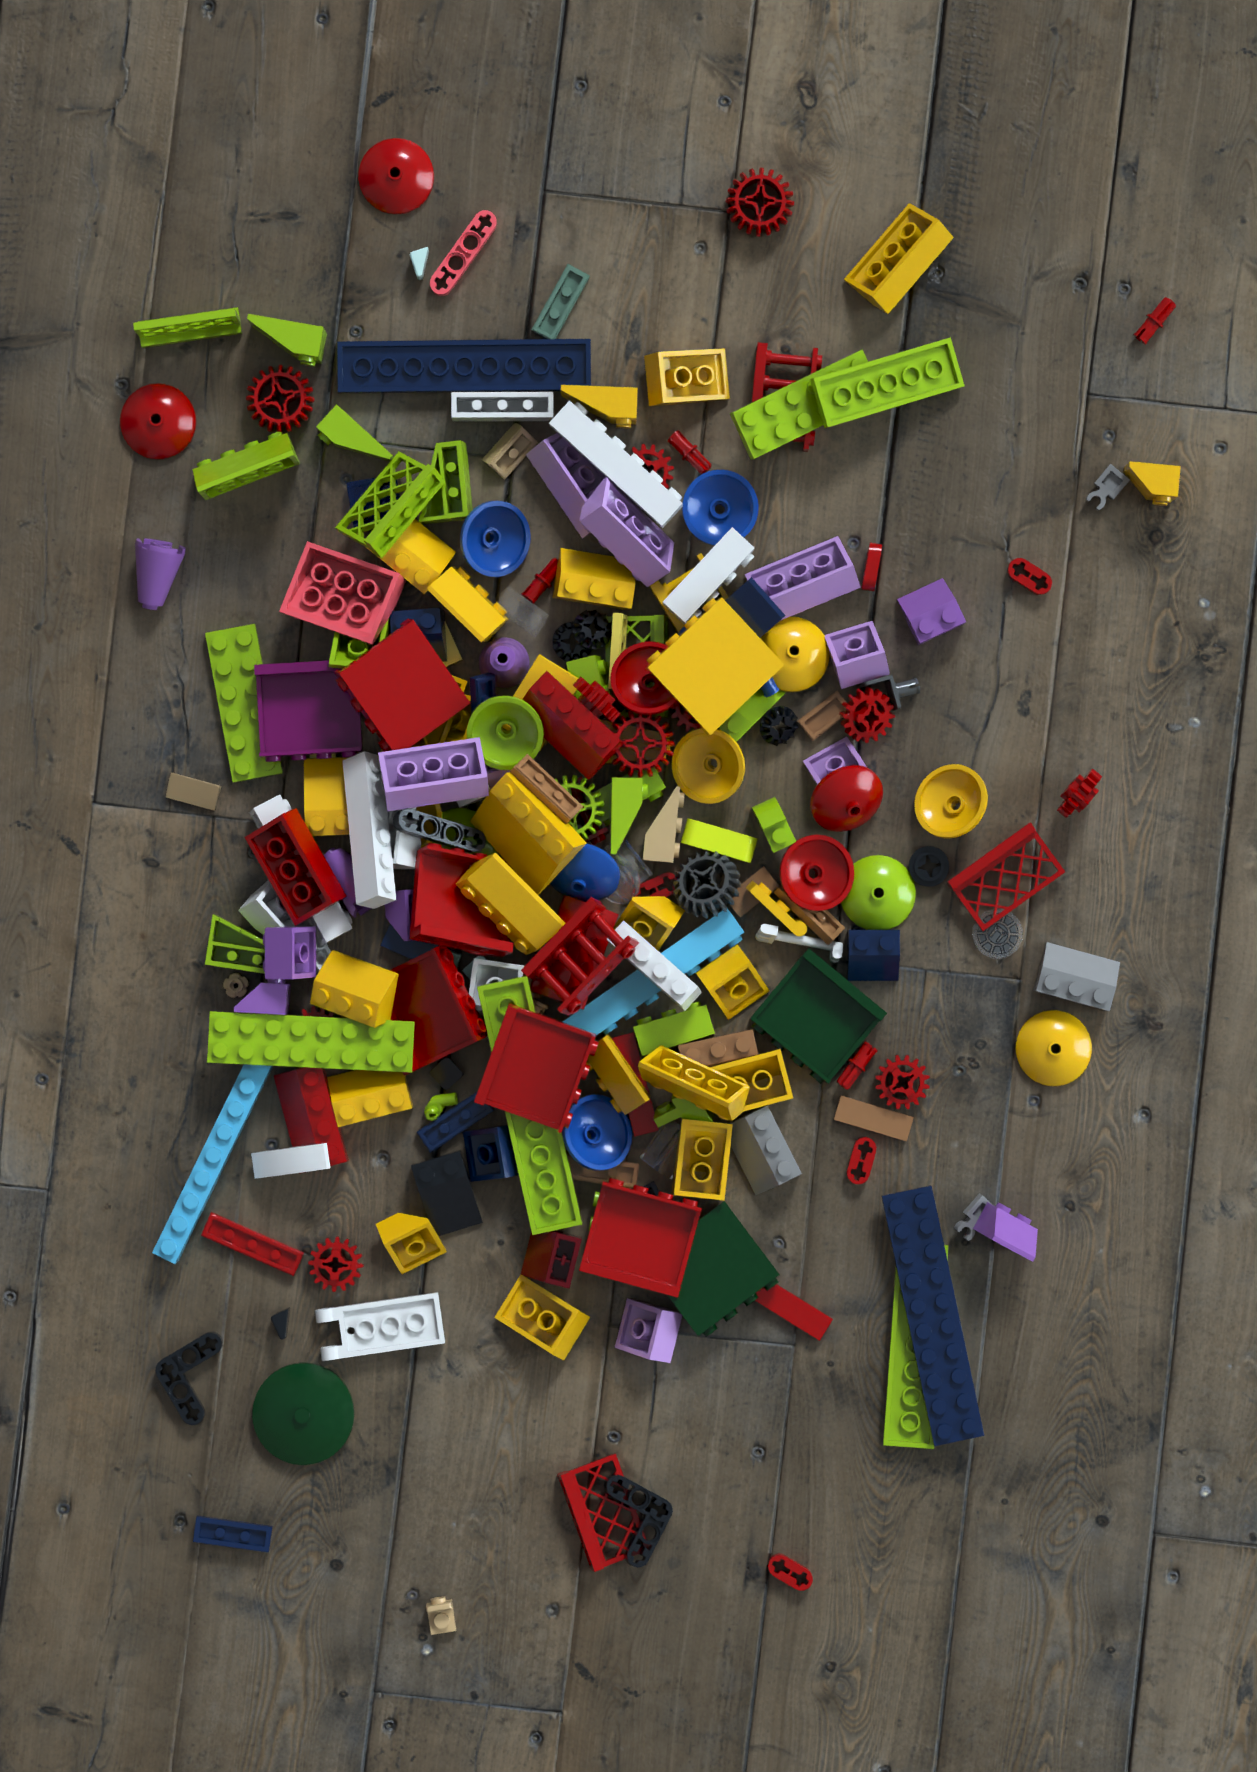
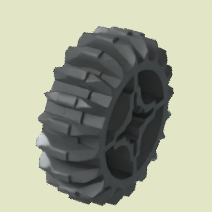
(709, 871)

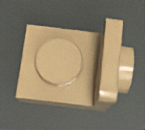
(441, 1615)

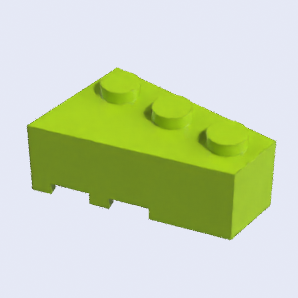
(454, 498)
(234, 947)

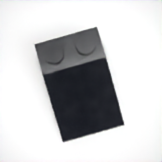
(447, 1193)

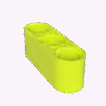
(719, 839)

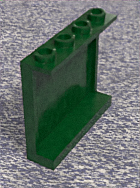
(817, 1016)
(721, 1271)

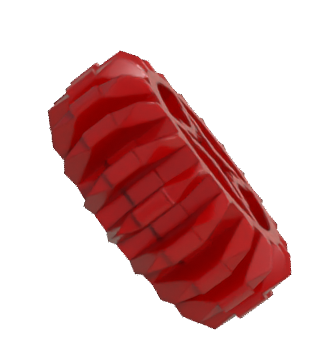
(748, 202)
(269, 401)
(663, 743)

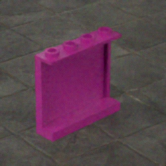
(304, 712)

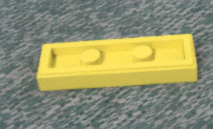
(618, 639)

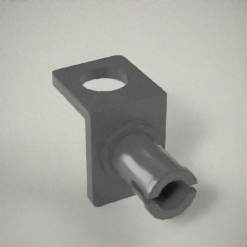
(895, 690)

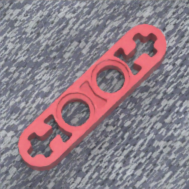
(466, 255)

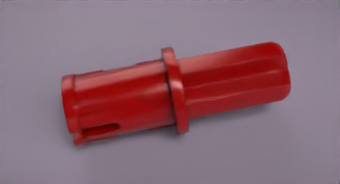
(1155, 320)
(689, 452)
(541, 582)
(856, 1065)

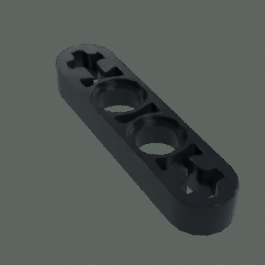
(439, 832)

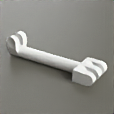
(769, 933)

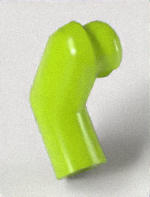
(438, 1103)

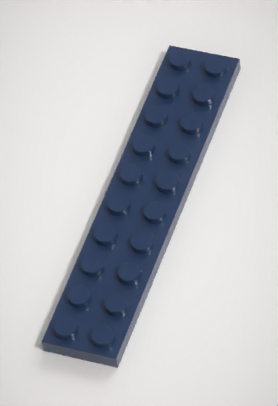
(462, 365)
(932, 1315)

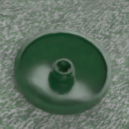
(303, 1413)

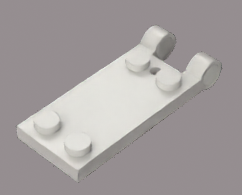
(384, 1325)

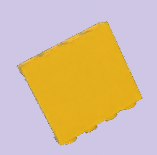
(714, 665)

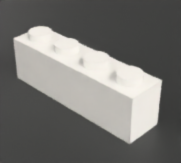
(502, 406)
(709, 575)
(659, 969)

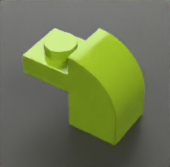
(773, 824)
(679, 1108)

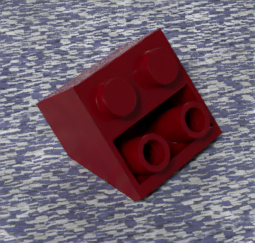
(552, 1257)

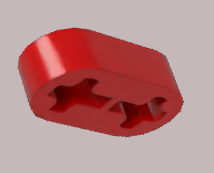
(871, 567)
(1033, 571)
(654, 882)
(855, 1159)
(793, 1566)

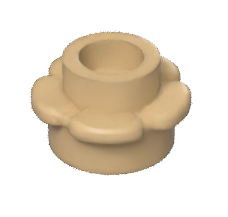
(242, 985)

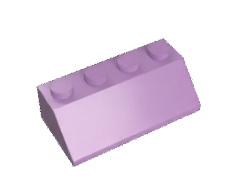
(566, 475)
(627, 533)
(808, 577)
(433, 774)

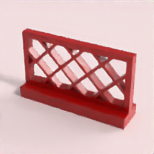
(992, 859)
(581, 1515)

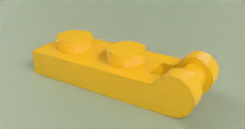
(777, 908)

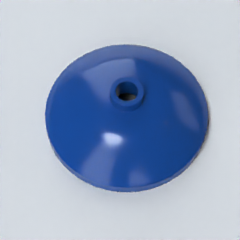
(723, 489)
(507, 542)
(588, 875)
(608, 1129)

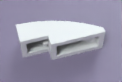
(290, 1160)

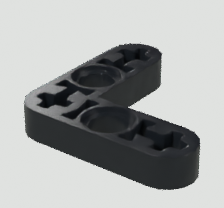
(180, 1368)
(649, 1517)

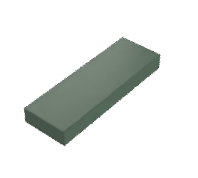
(560, 303)

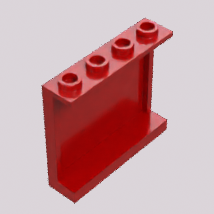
(402, 688)
(443, 913)
(438, 1002)
(536, 1067)
(640, 1237)

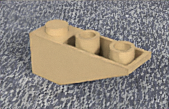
(660, 837)

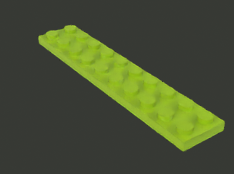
(536, 1147)

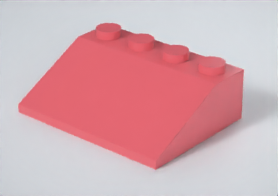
(342, 593)

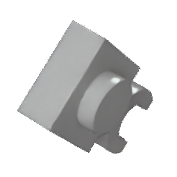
(1109, 485)
(972, 1212)

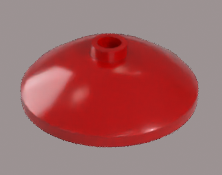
(398, 193)
(170, 434)
(631, 677)
(846, 798)
(832, 868)

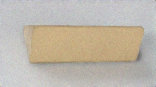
(510, 450)
(193, 791)

